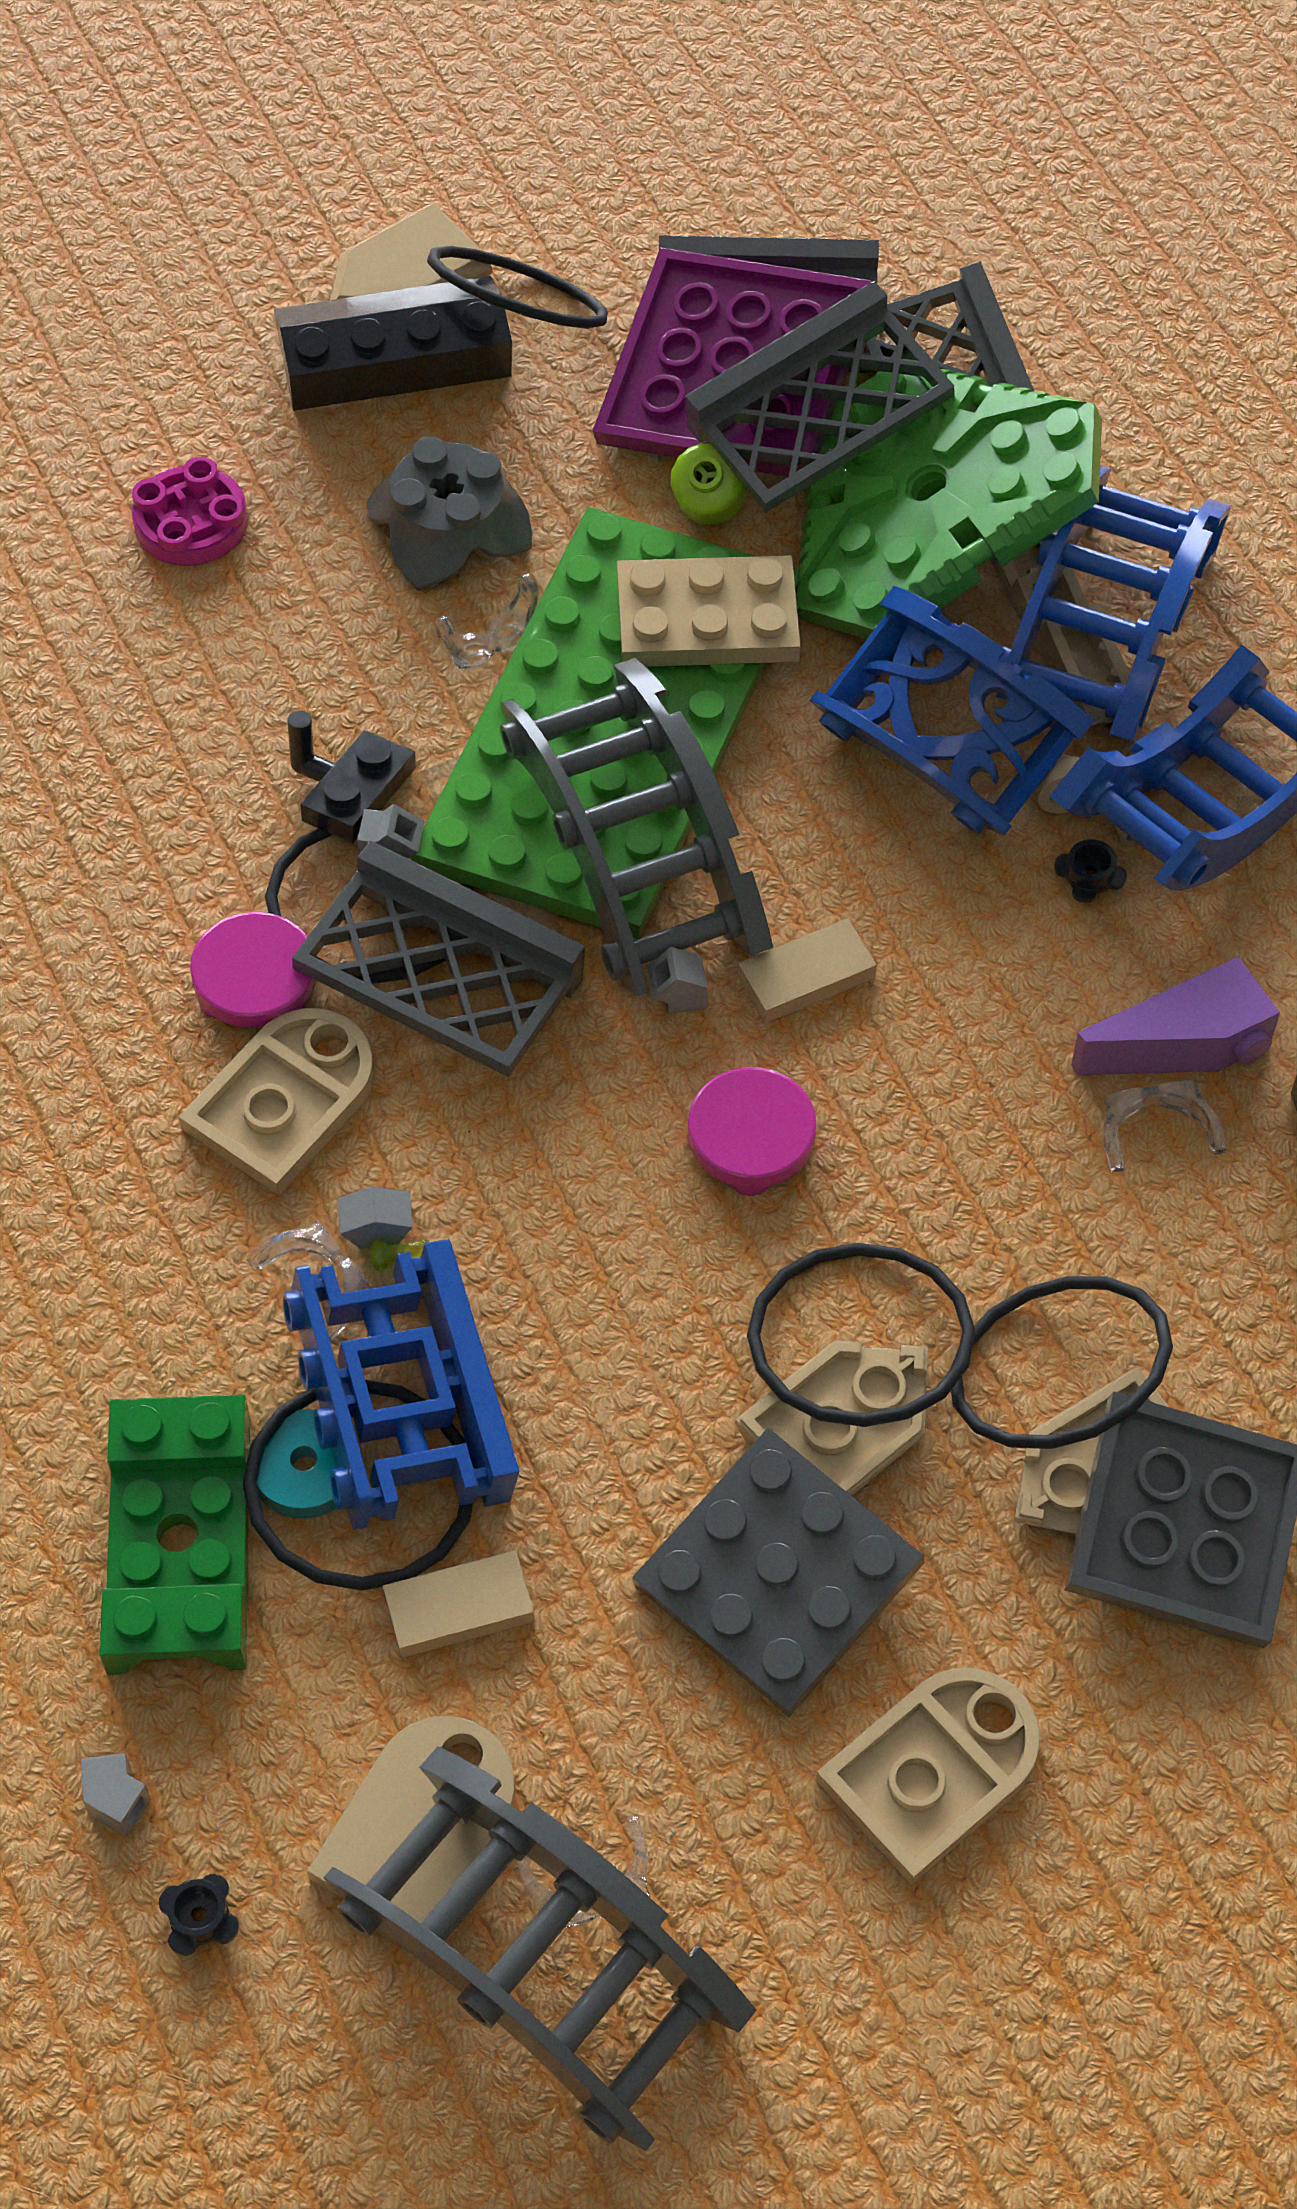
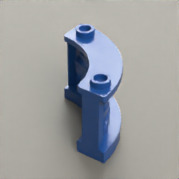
(910, 633)

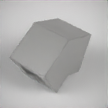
(392, 829)
(679, 980)
(375, 1215)
(112, 1792)

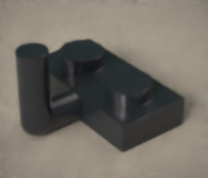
(358, 781)

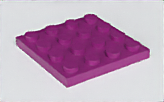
(697, 323)

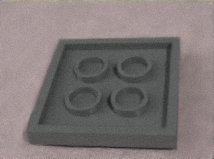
(1188, 1522)
(778, 1571)

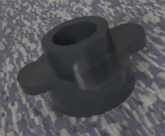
(1093, 856)
(205, 1894)

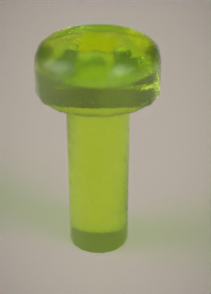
(383, 1254)

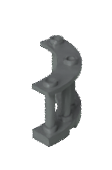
(688, 787)
(581, 1882)

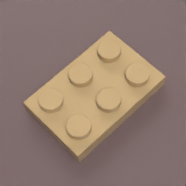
(708, 610)

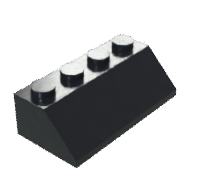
(392, 344)

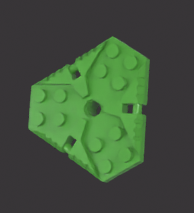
(942, 496)

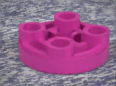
(189, 513)
(246, 969)
(751, 1128)

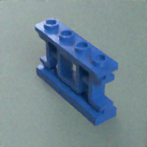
(452, 1373)

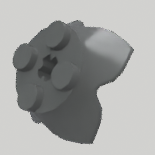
(446, 505)

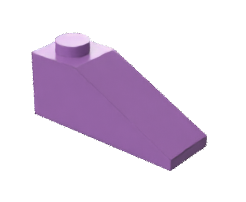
(1185, 1029)

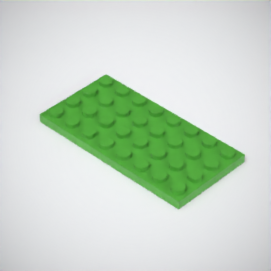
(492, 816)

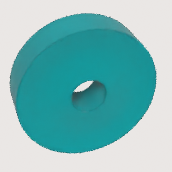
(290, 1490)

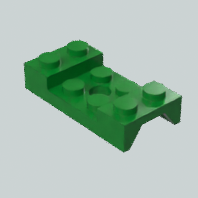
(170, 1468)

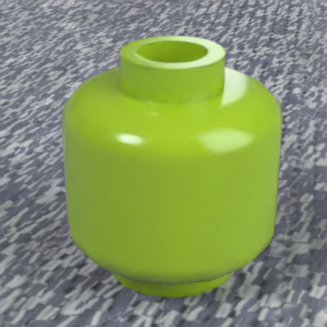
(699, 499)

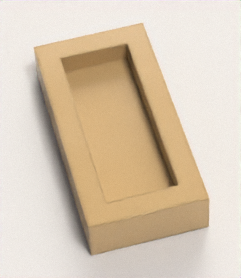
(806, 970)
(458, 1603)

